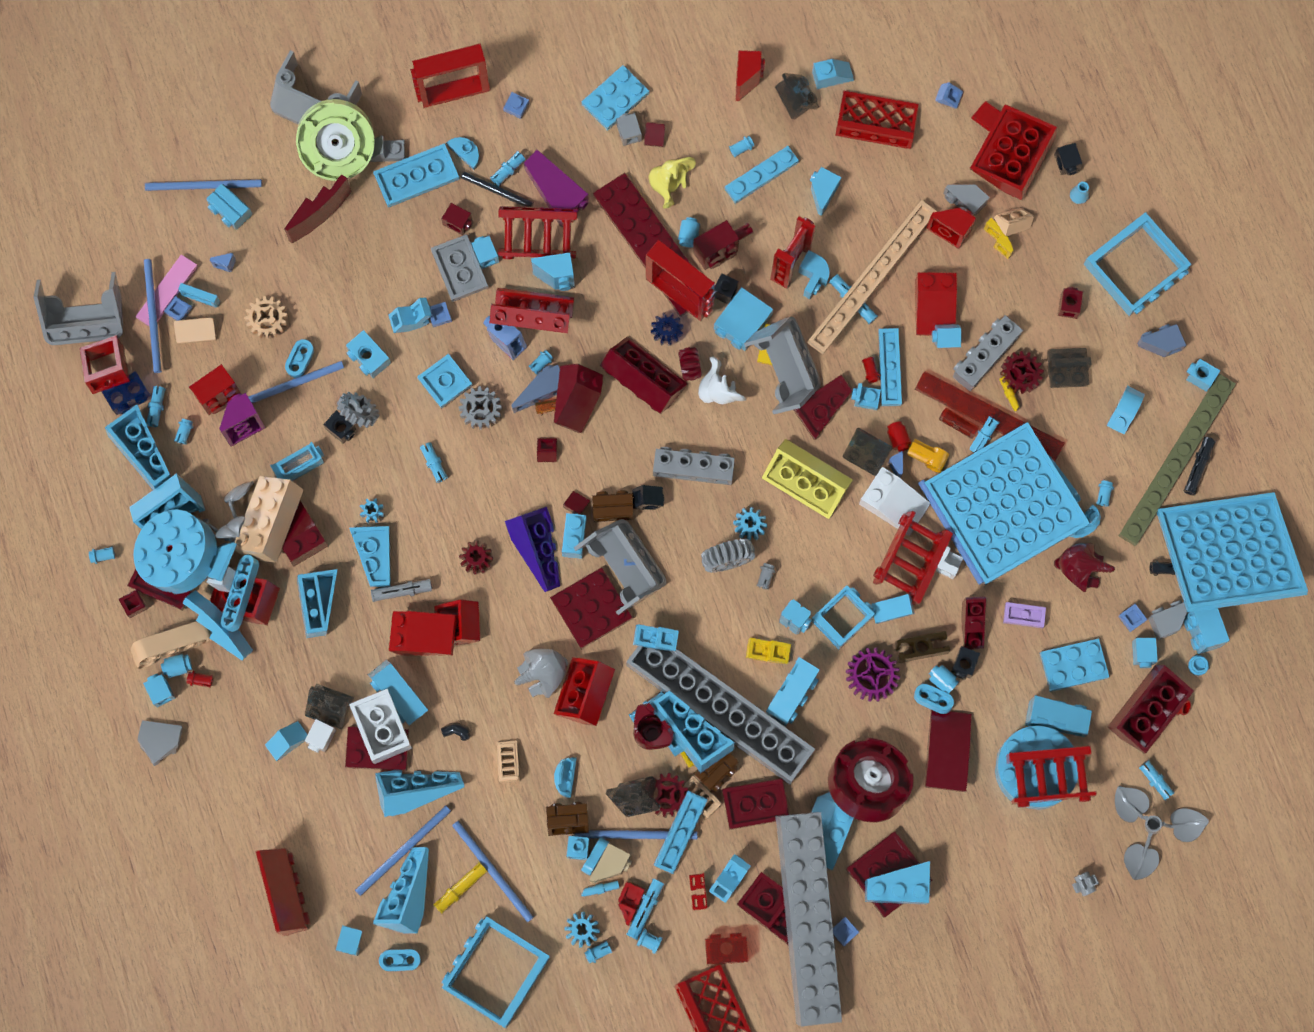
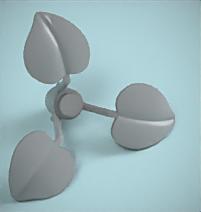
(233, 528)
(1130, 805)

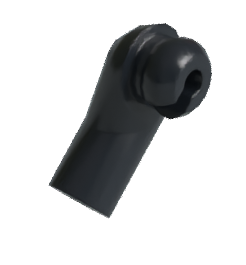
(458, 729)

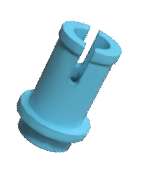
(741, 146)
(540, 362)
(183, 431)
(1104, 493)
(101, 555)
(597, 952)

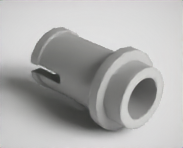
(765, 576)

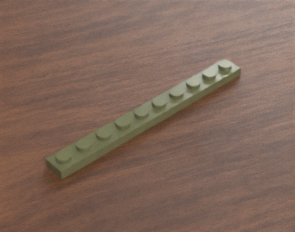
(1177, 460)

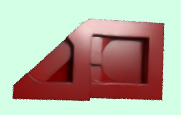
(629, 900)

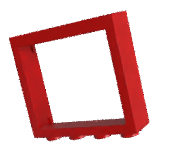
(447, 63)
(680, 281)

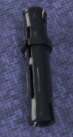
(1202, 458)

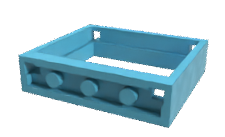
(1161, 240)
(461, 961)

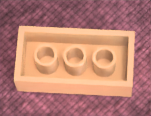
(268, 518)

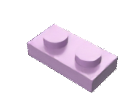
(1024, 615)

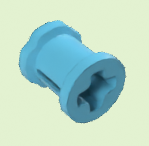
(649, 941)

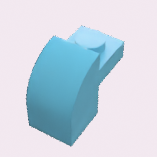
(817, 270)
(410, 317)
(1126, 409)
(730, 878)

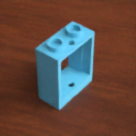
(853, 595)

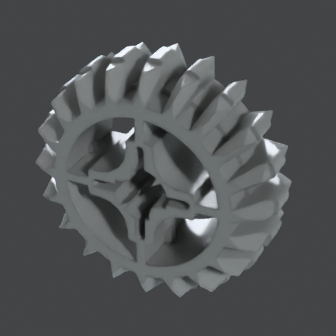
(728, 555)

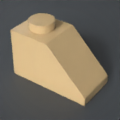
(611, 864)

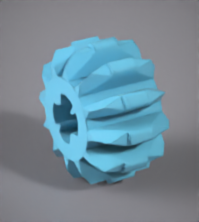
(758, 524)
(581, 938)

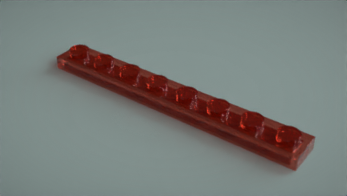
(980, 410)

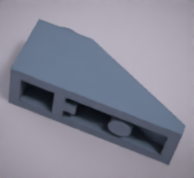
(541, 388)

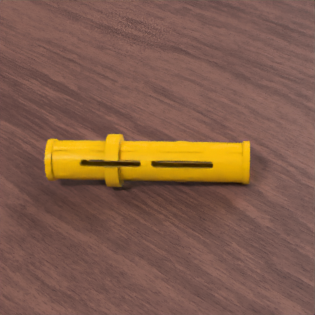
(452, 894)

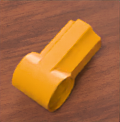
(933, 458)

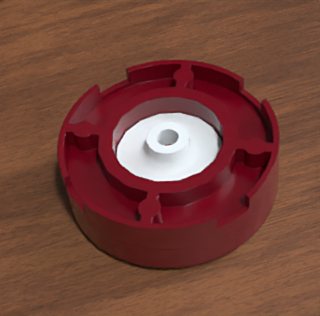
(870, 780)

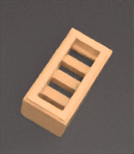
(513, 777)
(716, 803)

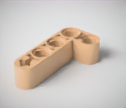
(169, 642)

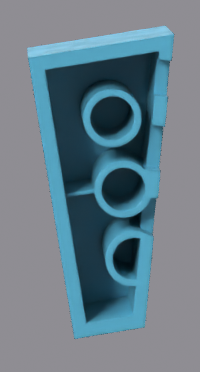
(138, 446)

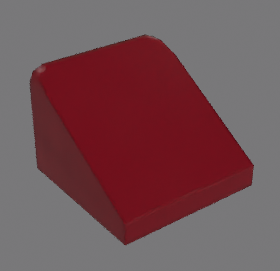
(654, 134)
(546, 449)
(576, 503)
(133, 604)

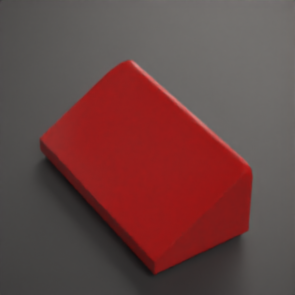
(986, 115)

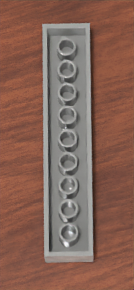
(724, 709)
(808, 919)

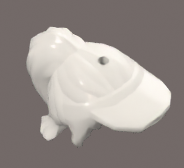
(716, 388)

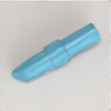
(600, 888)

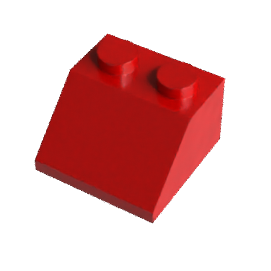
(749, 71)
(952, 225)
(467, 620)

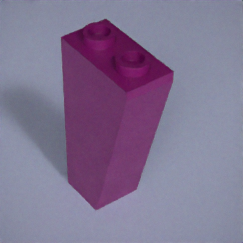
(554, 185)

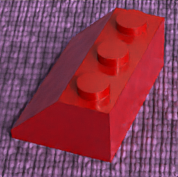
(584, 691)

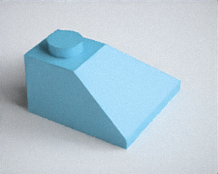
(221, 560)

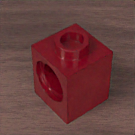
(457, 219)
(1066, 309)

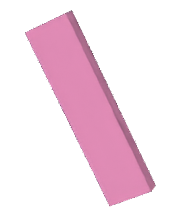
(168, 288)

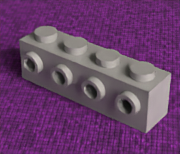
(987, 353)
(693, 466)

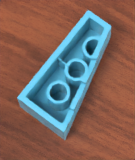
(695, 736)

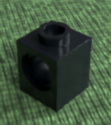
(1068, 159)
(725, 288)
(336, 420)
(648, 497)
(965, 654)

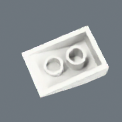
(891, 498)
(380, 726)

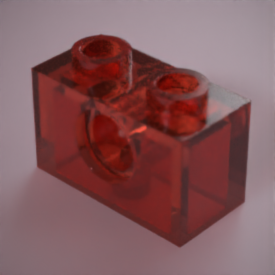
(715, 956)

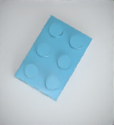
(615, 97)
(1074, 665)

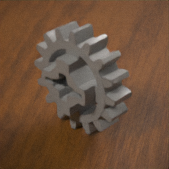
(357, 409)
(474, 413)

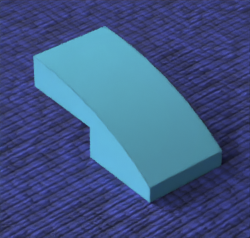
(655, 638)

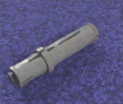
(423, 586)

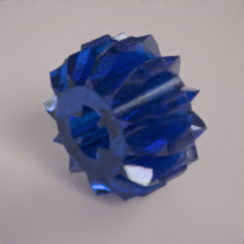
(673, 334)

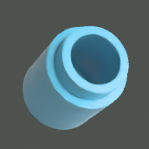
(688, 231)
(176, 665)
(943, 678)

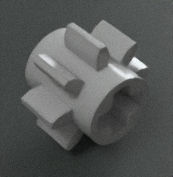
(1085, 883)

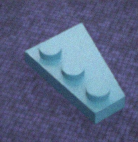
(374, 552)

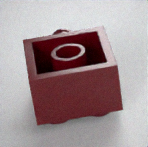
(719, 244)

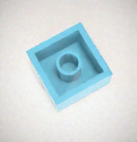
(1206, 630)

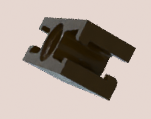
(917, 654)

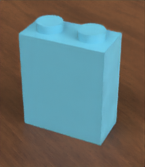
(742, 318)

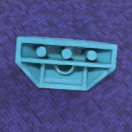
(835, 827)

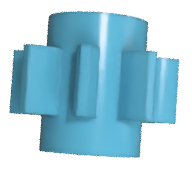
(374, 515)

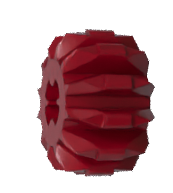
(690, 363)
(470, 563)

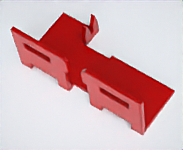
(698, 886)

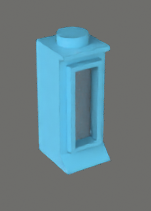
(298, 463)

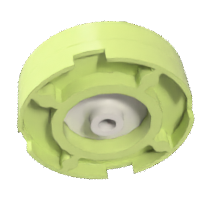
(331, 121)

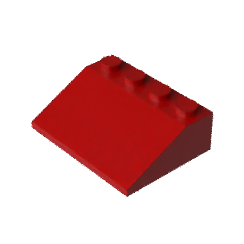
(1014, 151)
(282, 891)

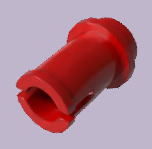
(871, 370)
(199, 679)

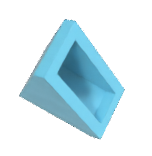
(286, 740)

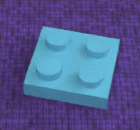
(444, 381)

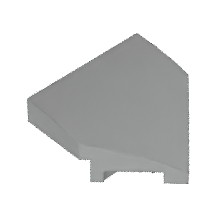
(159, 739)

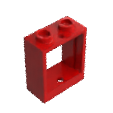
(117, 374)

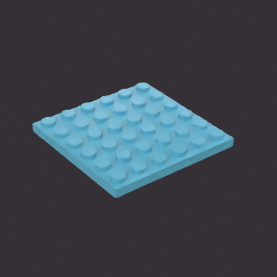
(1007, 503)
(1231, 552)

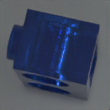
(124, 390)

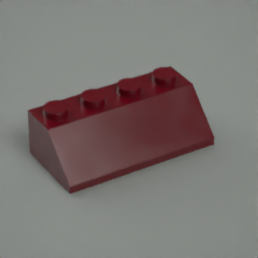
(643, 374)
(1150, 708)

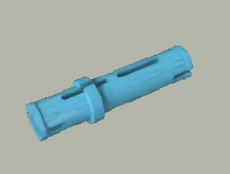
(842, 287)
(655, 886)

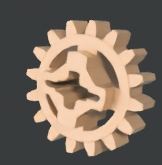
(270, 311)

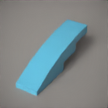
(210, 618)

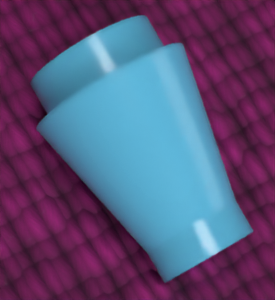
(1080, 193)

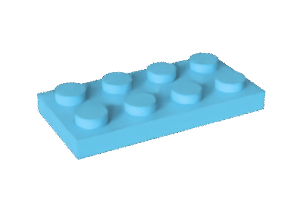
(416, 175)

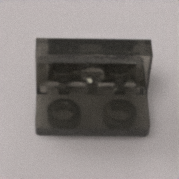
(796, 94)
(1068, 367)
(867, 452)
(328, 705)
(635, 796)

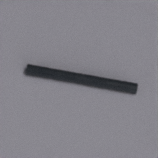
(497, 190)

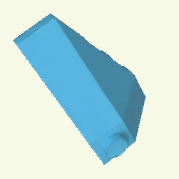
(406, 792)
(406, 901)

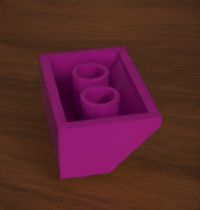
(240, 420)

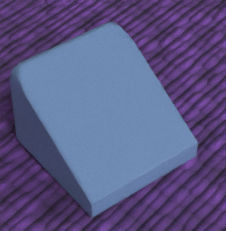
(949, 95)
(224, 262)
(896, 464)

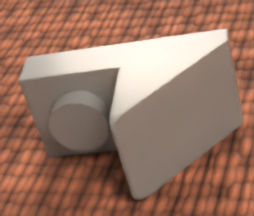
(388, 150)

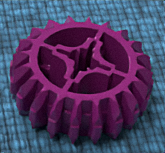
(864, 677)

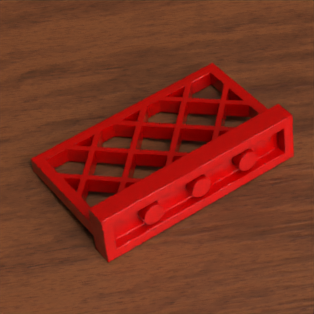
(875, 132)
(692, 1007)

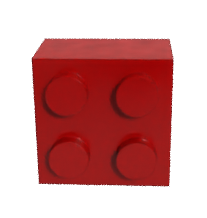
(214, 390)

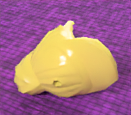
(669, 176)

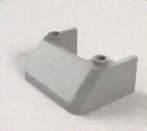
(292, 103)
(80, 322)
(790, 361)
(621, 542)

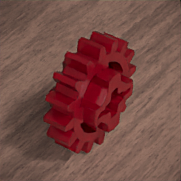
(1013, 372)
(674, 789)

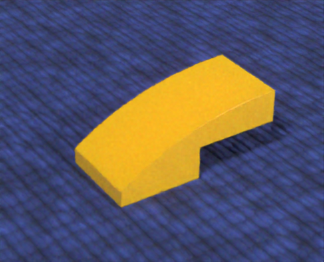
(1002, 242)
(768, 651)

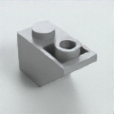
(966, 197)
(1168, 621)

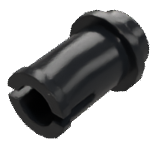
(1161, 568)

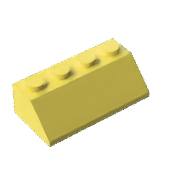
(807, 478)

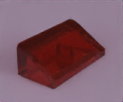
(958, 423)

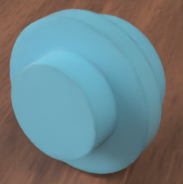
(1198, 665)

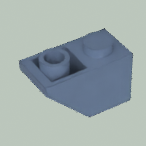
(1163, 342)

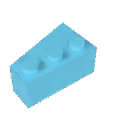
(170, 495)
(316, 600)
(793, 692)
(405, 700)
(1058, 716)
(901, 886)

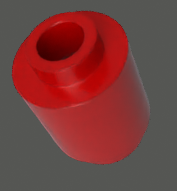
(899, 436)

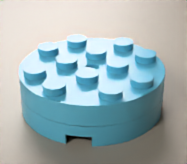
(174, 551)
(1034, 739)

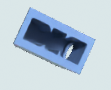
(506, 338)

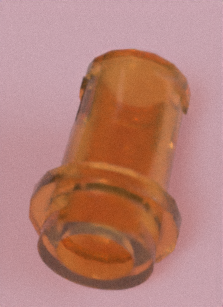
(544, 406)

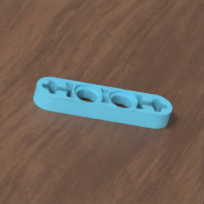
(242, 593)

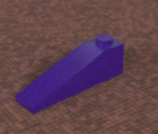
(534, 542)

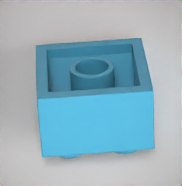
(554, 271)

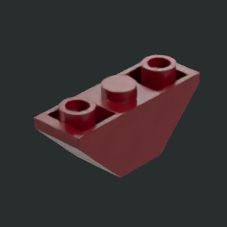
(973, 622)

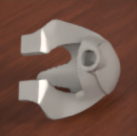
(542, 665)

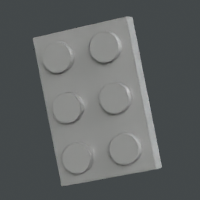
(459, 268)

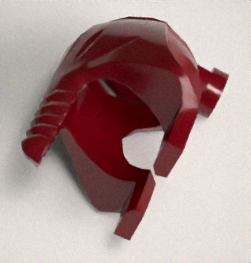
(1079, 562)
(651, 732)

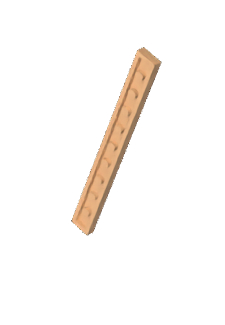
(871, 277)

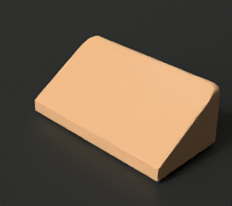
(1014, 221)
(195, 330)

